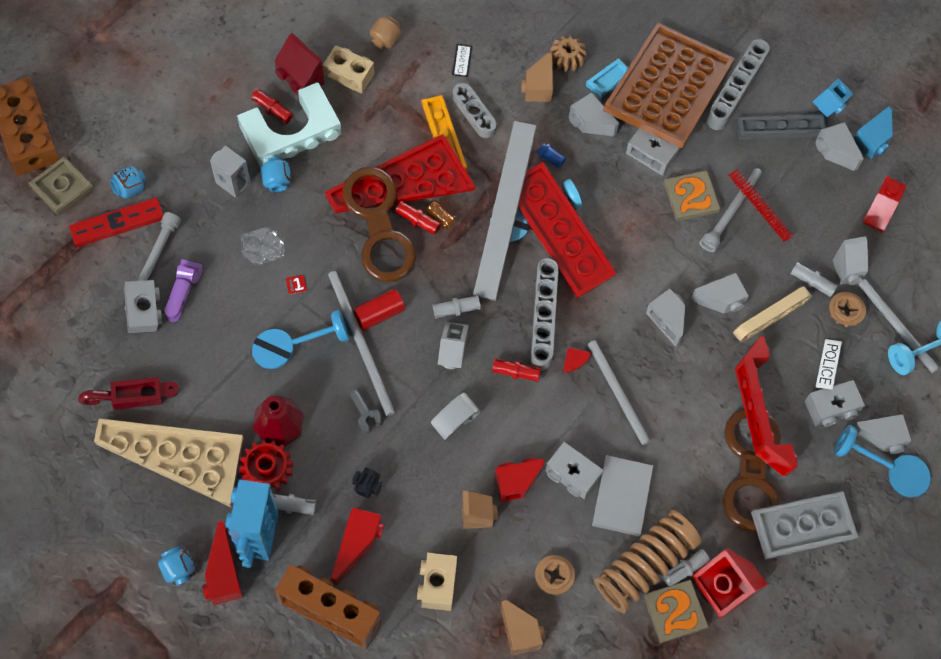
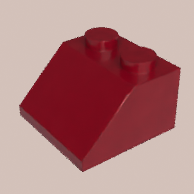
(298, 65)

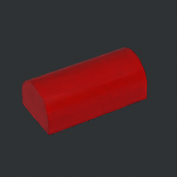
(379, 309)

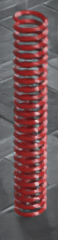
(762, 210)

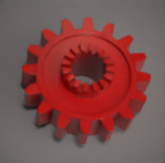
(266, 454)

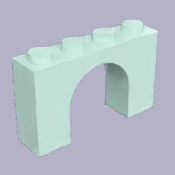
(321, 127)

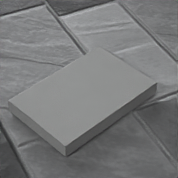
(622, 495)

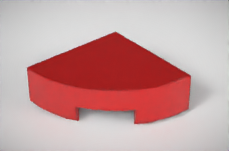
(575, 359)

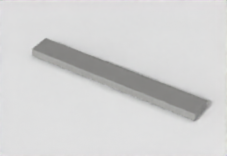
(505, 211)

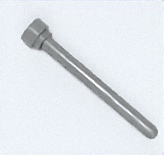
(169, 224)
(710, 240)

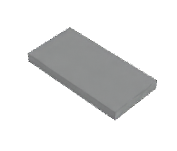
(804, 525)

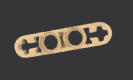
(772, 314)

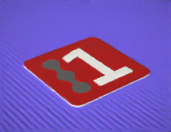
(296, 284)

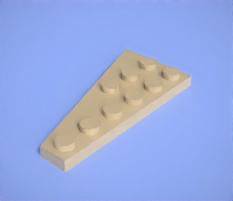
(188, 456)

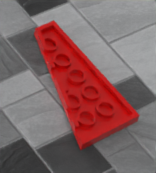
(418, 174)

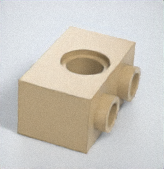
(437, 566)

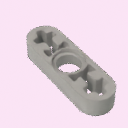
(474, 119)

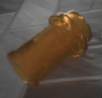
(440, 214)

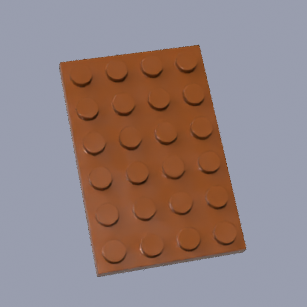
(668, 85)

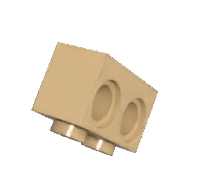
(346, 73)

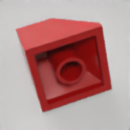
(728, 581)

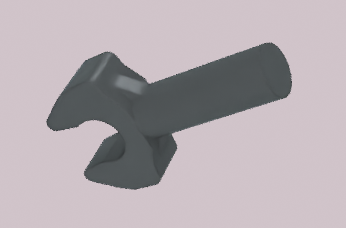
(365, 412)

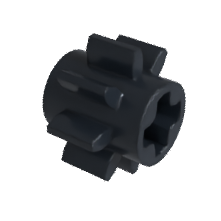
(366, 482)

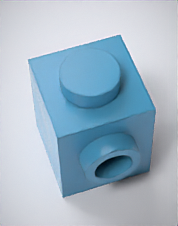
(833, 98)

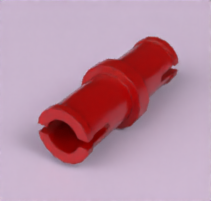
(272, 106)
(418, 218)
(516, 370)

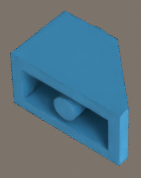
(876, 134)

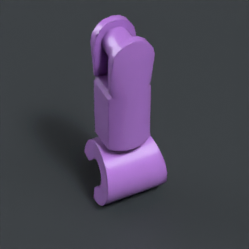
(187, 273)

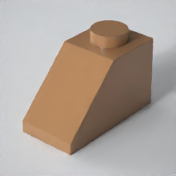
(539, 81)
(478, 510)
(521, 629)

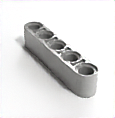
(735, 92)
(544, 304)

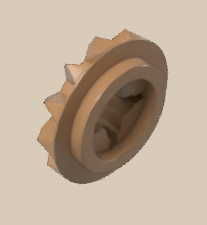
(854, 304)
(550, 564)

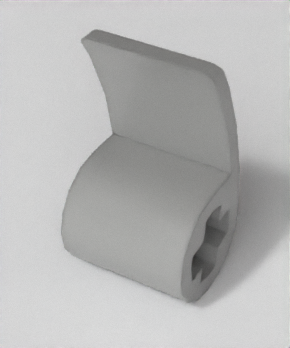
(457, 412)

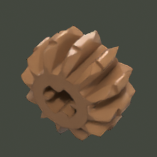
(568, 53)

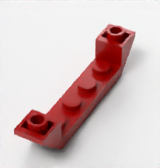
(778, 457)

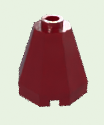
(278, 420)

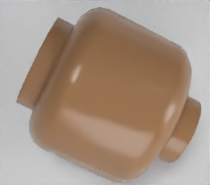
(385, 32)

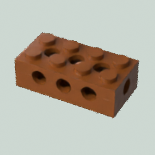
(25, 128)
(335, 618)

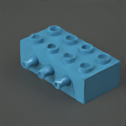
(252, 521)

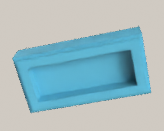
(607, 79)

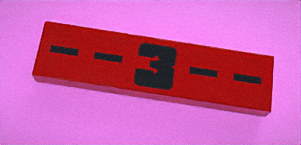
(116, 222)

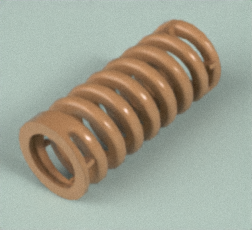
(688, 539)

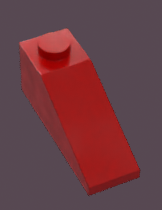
(358, 539)
(221, 574)

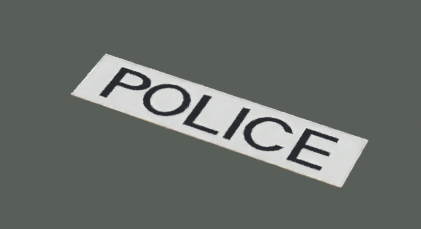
(828, 364)

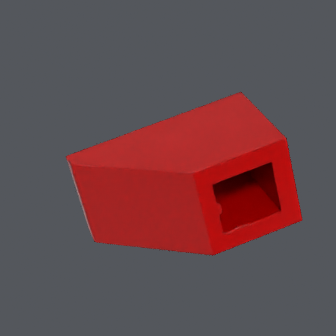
(517, 479)

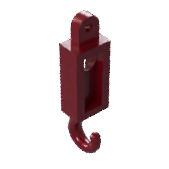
(128, 393)

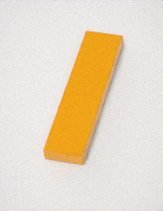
(441, 123)

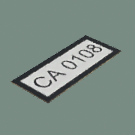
(462, 60)

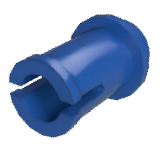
(551, 155)

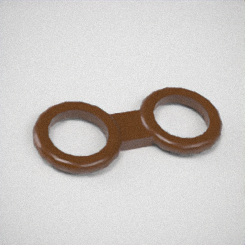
(379, 224)
(751, 471)

